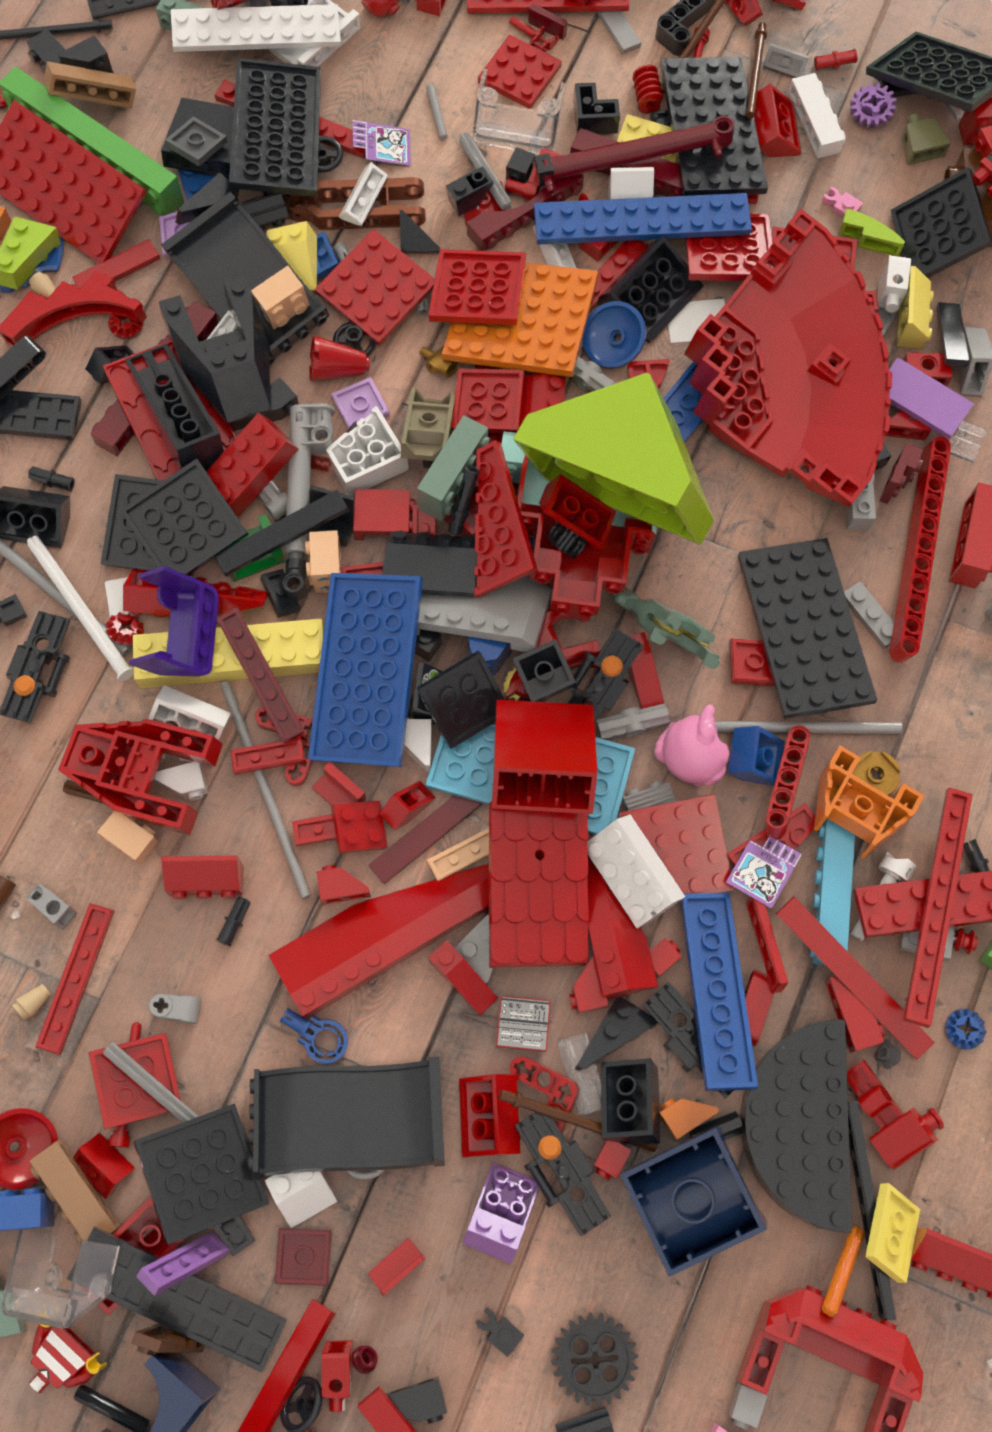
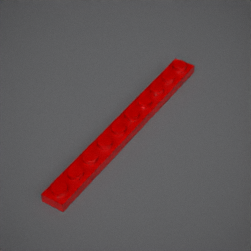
(938, 908)

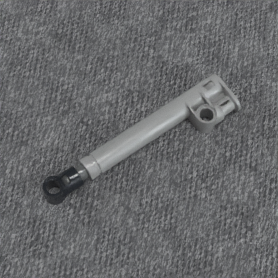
(307, 427)

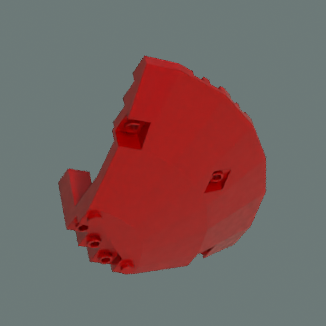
(771, 372)

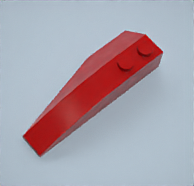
(142, 598)
(617, 944)

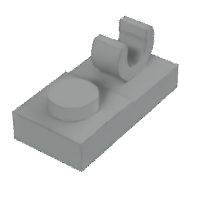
(786, 60)

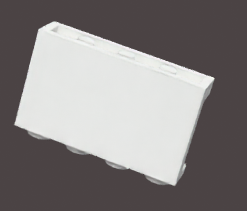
(348, 23)

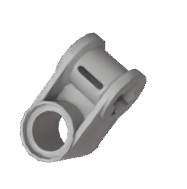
(180, 1008)

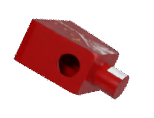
(337, 1365)

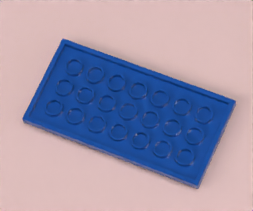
(366, 669)

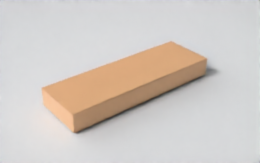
(460, 855)

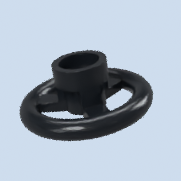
(324, 156)
(351, 332)
(305, 1405)

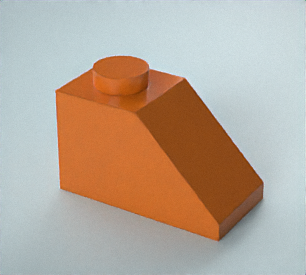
(684, 1116)

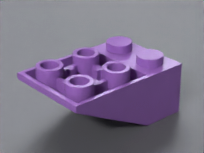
(501, 1213)

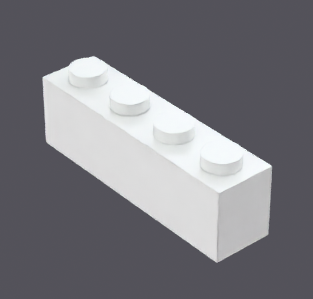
(816, 115)

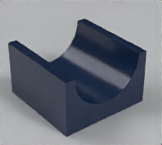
(693, 1201)
(181, 1389)

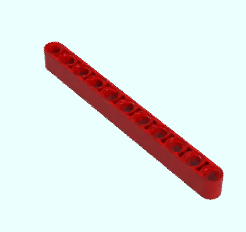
(920, 550)

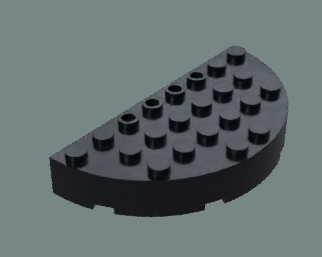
(800, 1126)

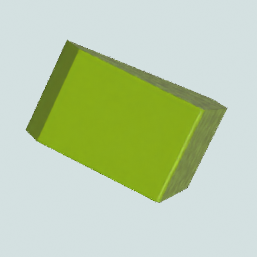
(624, 453)

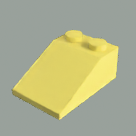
(299, 248)

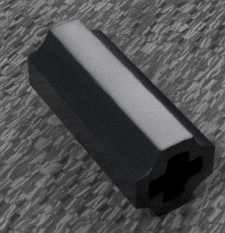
(730, 1125)
(589, 1422)

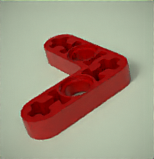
(306, 723)
(553, 1089)

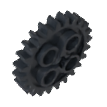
(595, 1386)

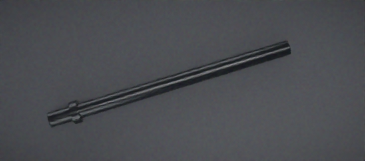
(57, 29)

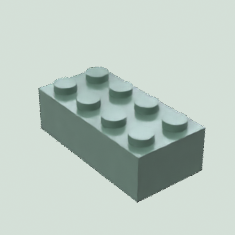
(442, 481)

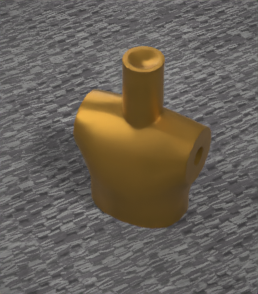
(436, 364)

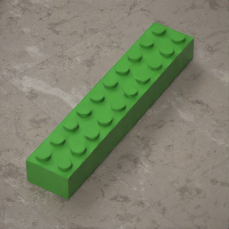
(161, 185)

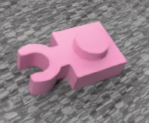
(841, 202)

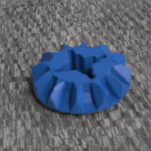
(957, 1036)

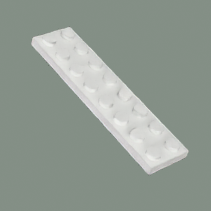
(255, 28)

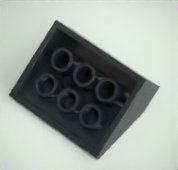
(654, 286)
(441, 561)

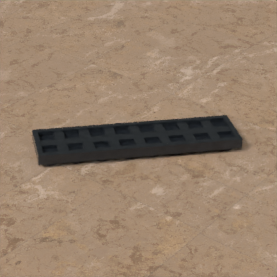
(39, 414)
(194, 1307)

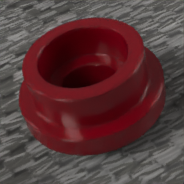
(369, 1356)

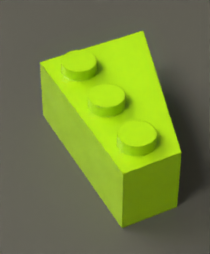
(23, 249)

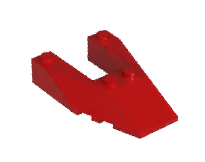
(121, 762)

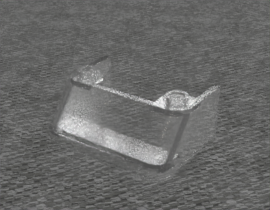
(513, 125)
(34, 1281)

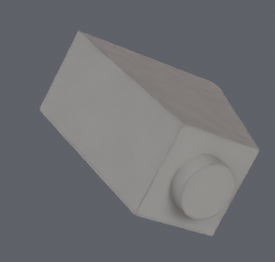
(976, 374)

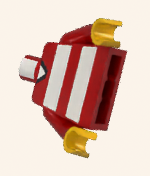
(62, 1358)

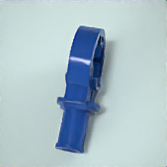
(301, 1025)

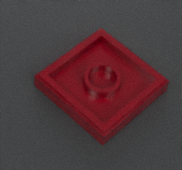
(303, 1257)

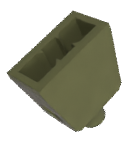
(923, 140)

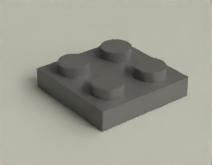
(196, 141)

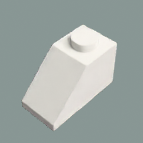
(418, 741)
(184, 781)

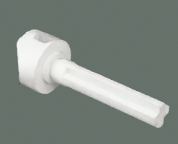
(895, 871)

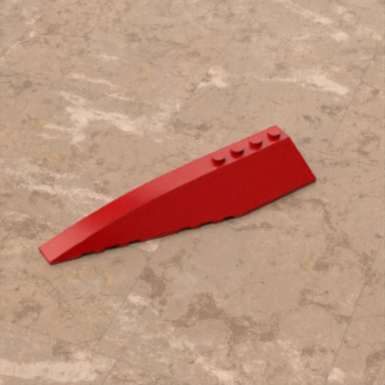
(376, 937)

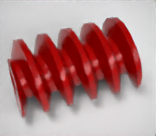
(647, 88)

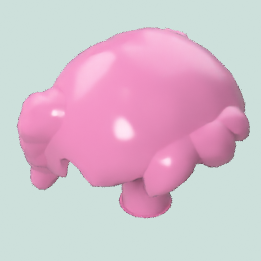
(693, 749)

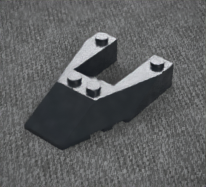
(229, 367)

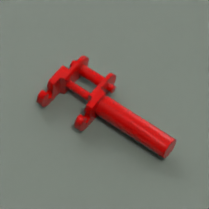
(536, 35)

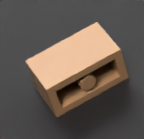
(128, 836)

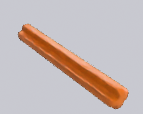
(843, 1271)

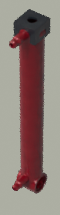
(715, 134)

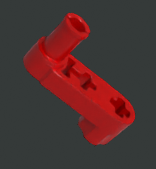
(531, 188)

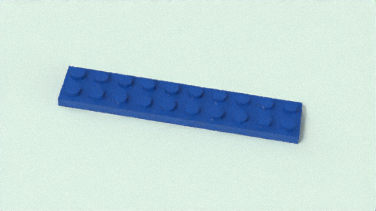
(642, 218)

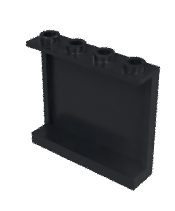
(215, 115)

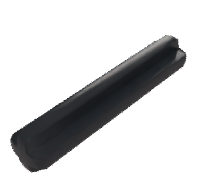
(111, 1409)

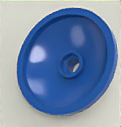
(605, 325)

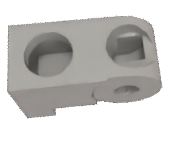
(51, 906)

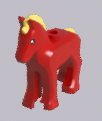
(574, 655)

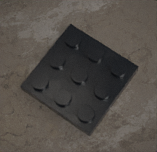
(462, 699)

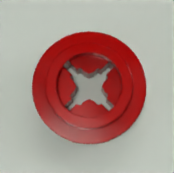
(124, 330)
(124, 636)

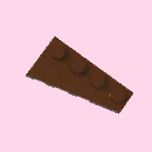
(164, 1340)

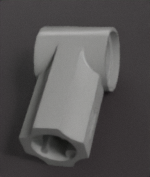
(274, 501)

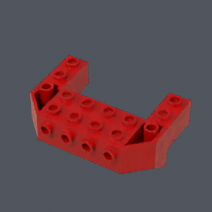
(845, 1340)

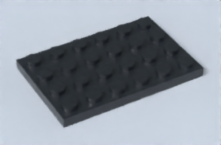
(937, 71)

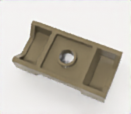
(426, 438)

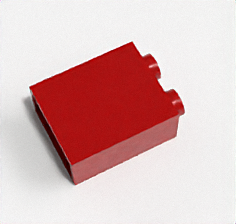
(544, 757)

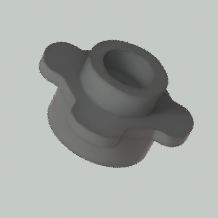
(888, 1054)

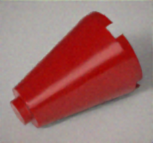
(335, 360)

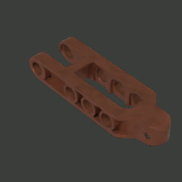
(385, 216)

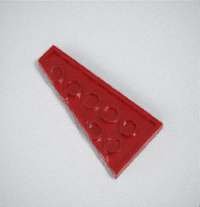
(500, 531)

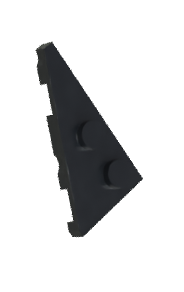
(621, 1024)

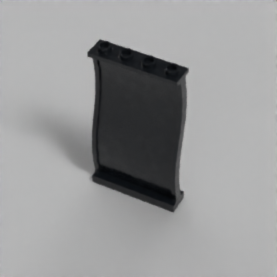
(229, 245)
(346, 1118)

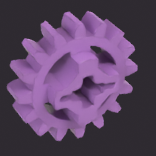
(875, 103)

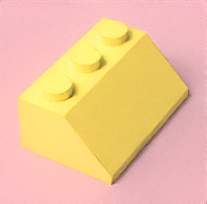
(915, 312)

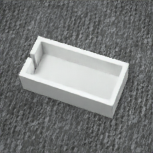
(633, 871)

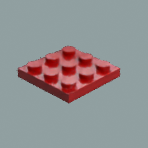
(520, 71)
(490, 398)
(118, 1095)

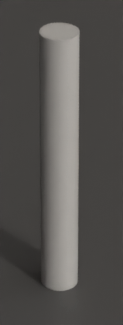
(436, 112)

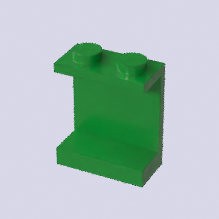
(266, 562)

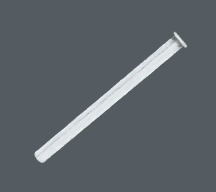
(92, 626)

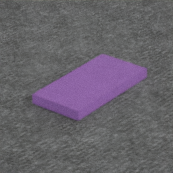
(927, 399)

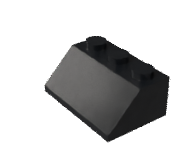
(33, 513)
(630, 1102)

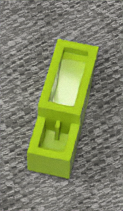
(870, 233)

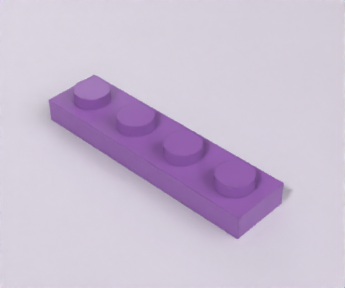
(182, 1263)

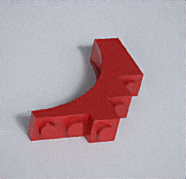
(96, 296)

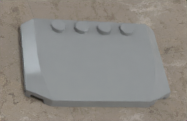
(505, 615)

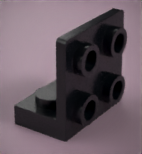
(343, 523)

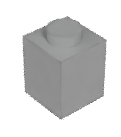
(746, 1406)

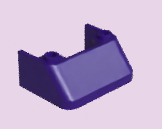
(190, 625)

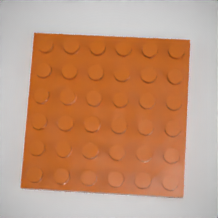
(548, 327)

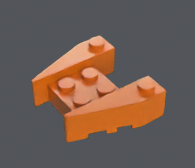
(861, 806)

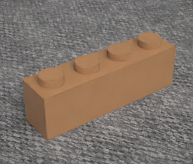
(89, 85)
(72, 1191)

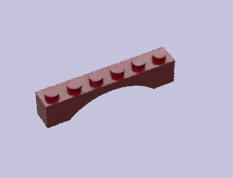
(492, 227)

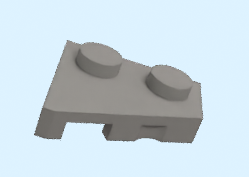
(475, 950)

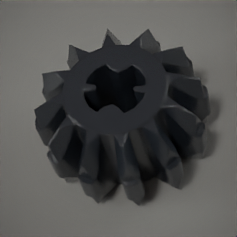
(566, 540)

